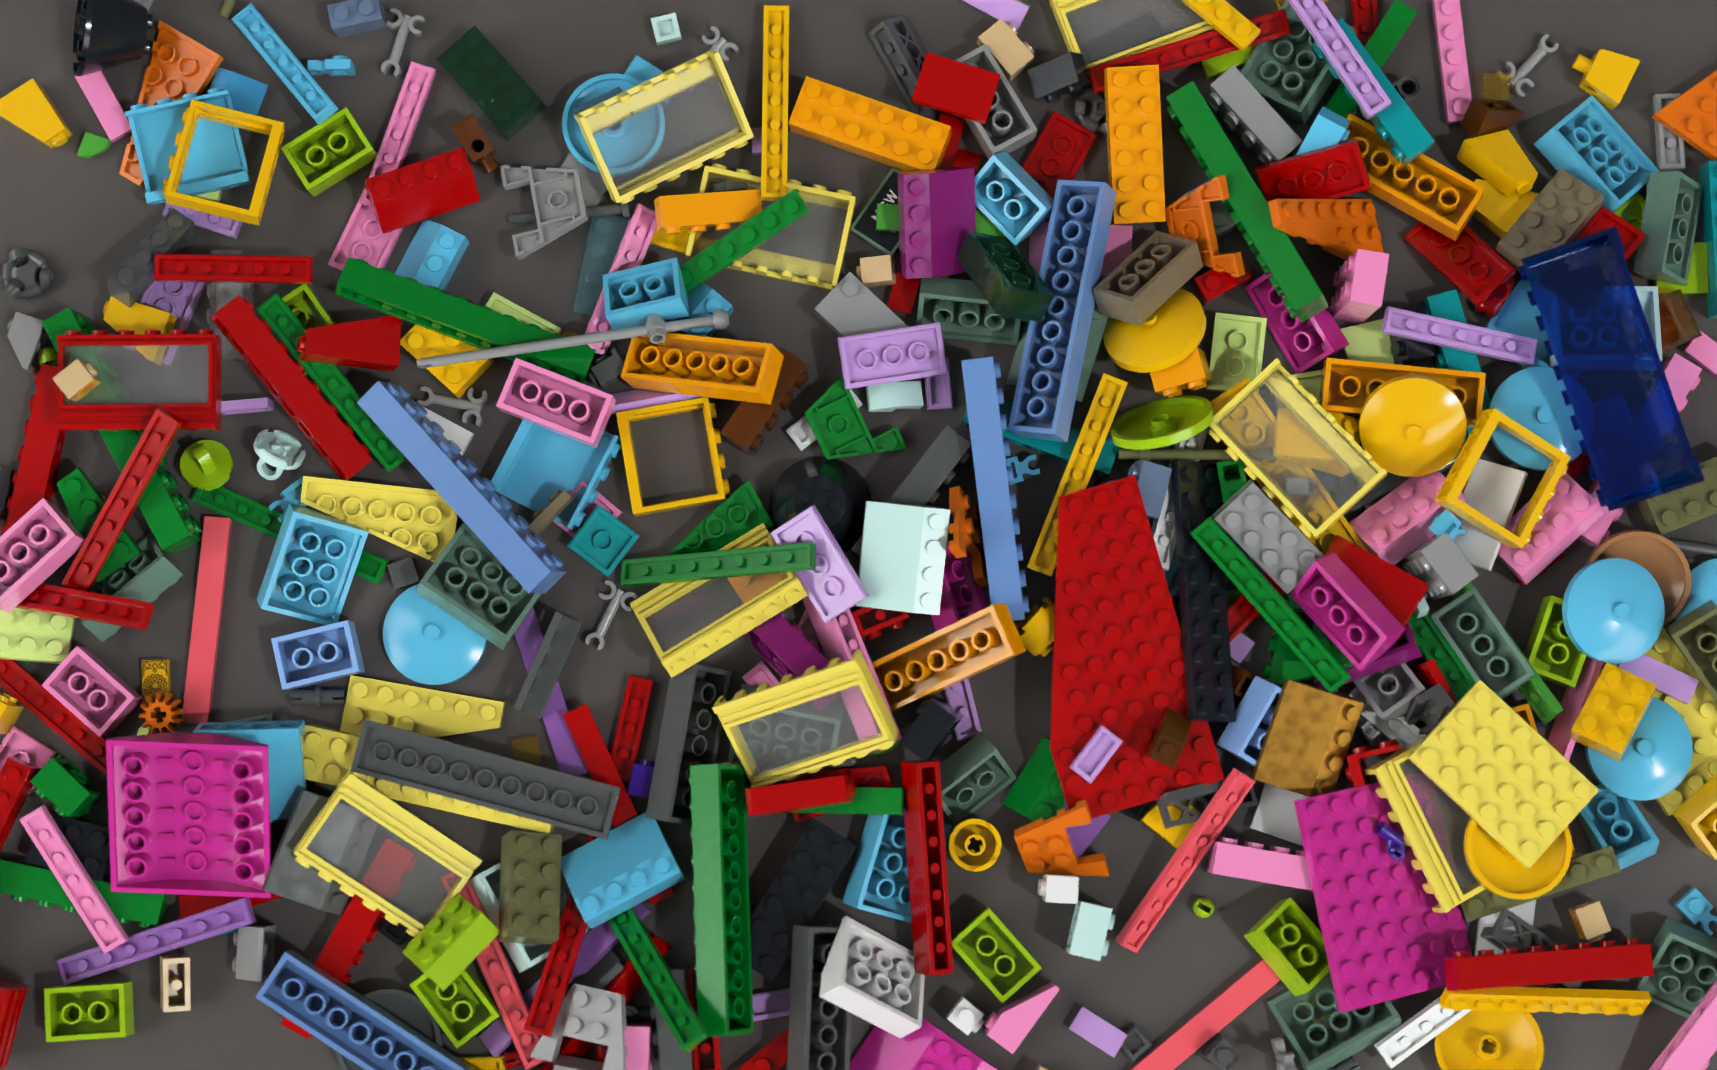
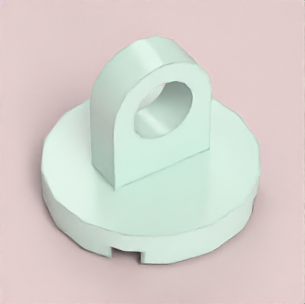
(277, 450)

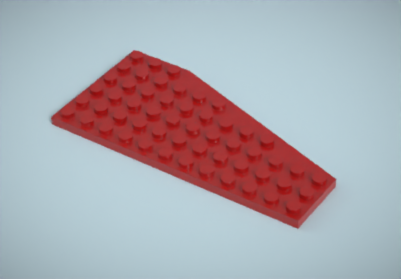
(1117, 653)

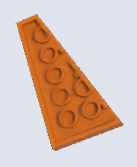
(175, 69)
(1694, 116)
(1334, 224)

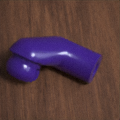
(1394, 841)

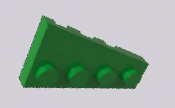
(84, 506)
(727, 522)

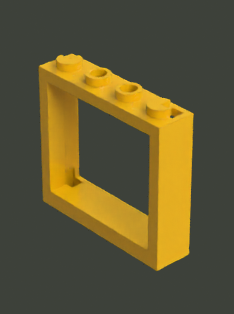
(234, 118)
(714, 438)
(1466, 462)

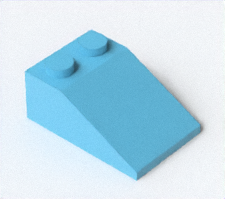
(1619, 824)

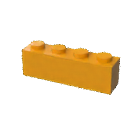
(706, 210)

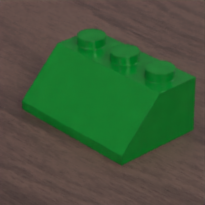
(1037, 789)

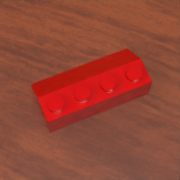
(422, 190)

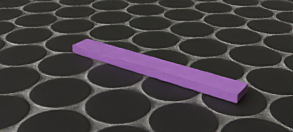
(529, 638)
(158, 940)
(594, 948)

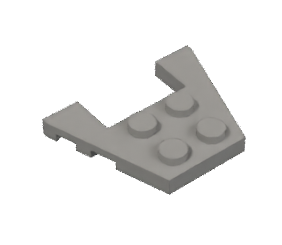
(556, 201)
(590, 1017)

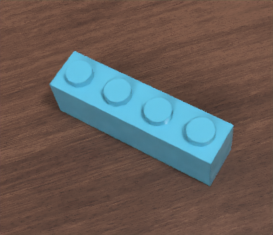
(1325, 131)

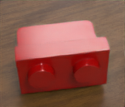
(1357, 762)

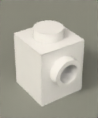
(966, 1016)

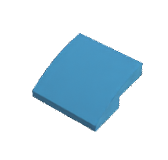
(245, 92)

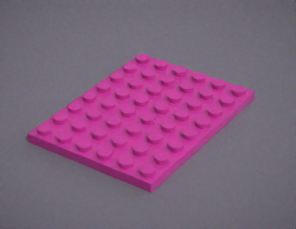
(1370, 907)

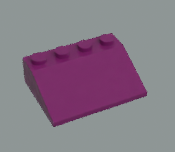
(934, 220)

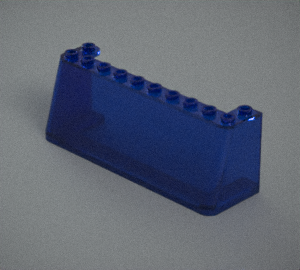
(1610, 370)

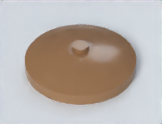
(1658, 557)

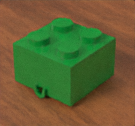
(66, 787)

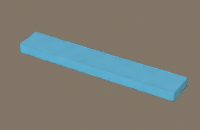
(285, 64)

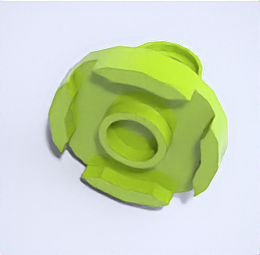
(206, 465)

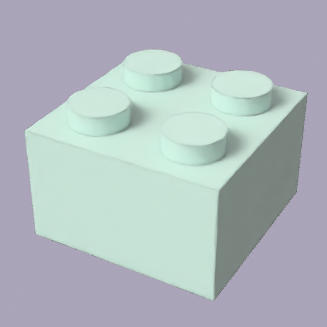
(1089, 930)

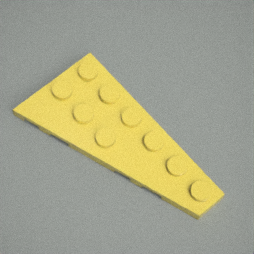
(401, 515)
(417, 709)

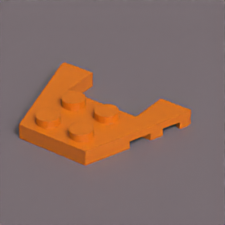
(1193, 220)
(967, 533)
(1048, 847)

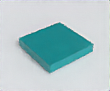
(602, 540)

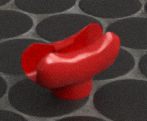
(1495, 302)

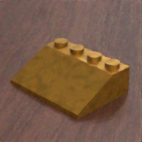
(1307, 739)

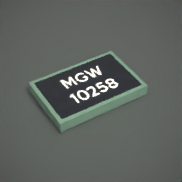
(865, 223)

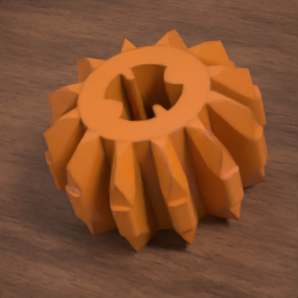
(165, 704)

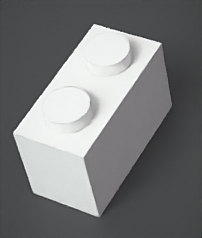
(1059, 888)

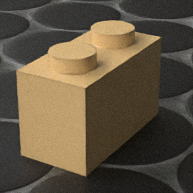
(1007, 48)
(175, 982)

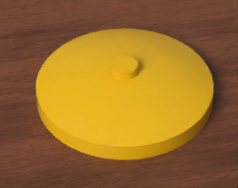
(1161, 339)
(1412, 425)
(1507, 876)
(1491, 1042)

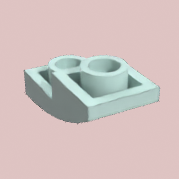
(894, 396)

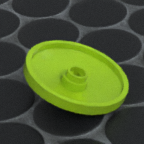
(1161, 422)

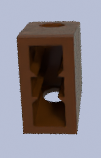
(471, 133)

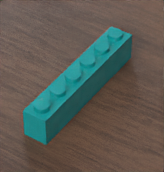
(1395, 123)
(1708, 180)
(1448, 306)
(1056, 449)

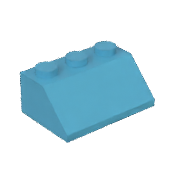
(1011, 198)
(433, 255)
(645, 291)

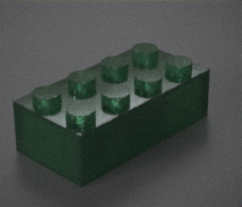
(491, 83)
(1005, 277)

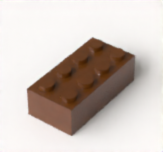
(752, 419)

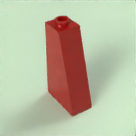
(354, 344)
(799, 795)

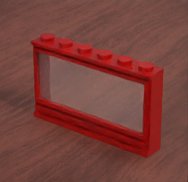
(141, 375)

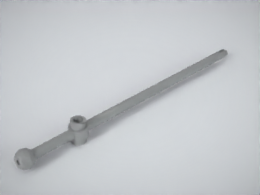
(654, 329)

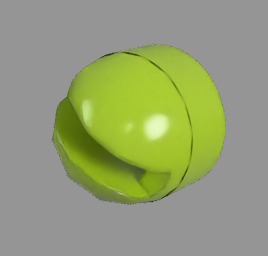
(48, 356)
(1200, 912)

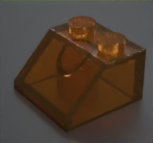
(1676, 321)

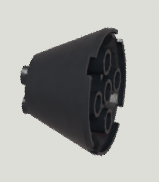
(109, 34)
(830, 486)

